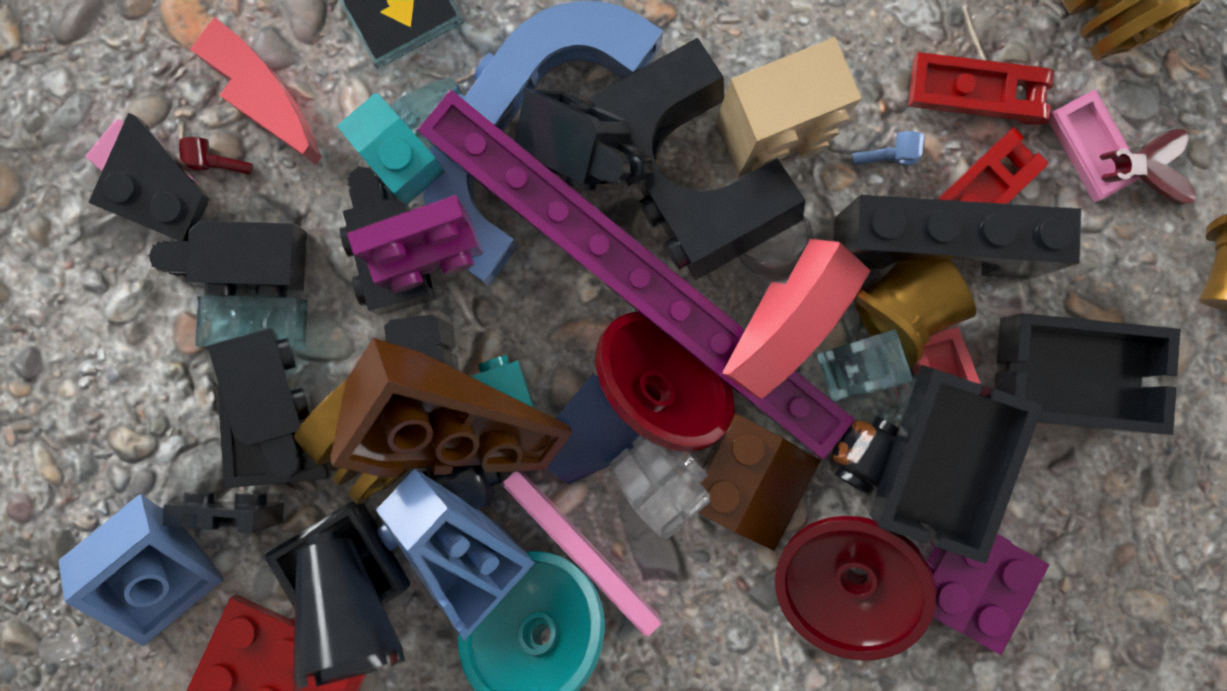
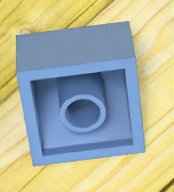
(137, 572)

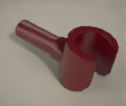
(196, 156)

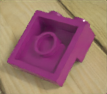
(418, 244)
(987, 597)

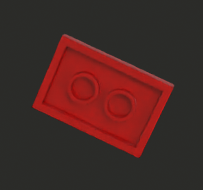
(254, 653)

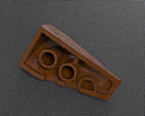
(423, 414)

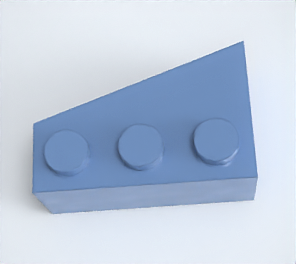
(454, 549)

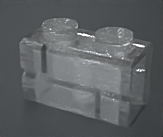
(660, 485)

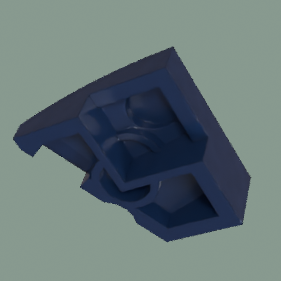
(596, 434)

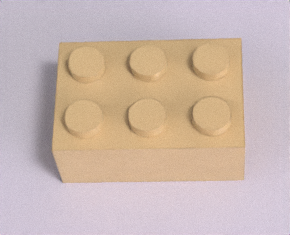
(787, 106)

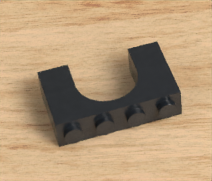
(701, 225)
(1005, 237)

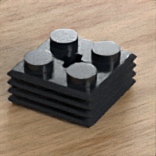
(355, 523)

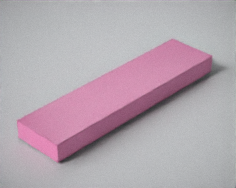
(582, 552)

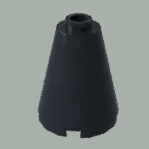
(338, 615)

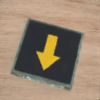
(399, 26)

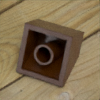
(755, 481)

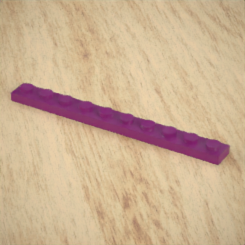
(622, 264)

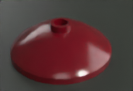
(661, 386)
(852, 612)

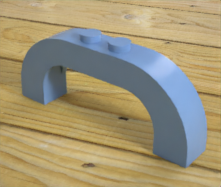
(550, 38)

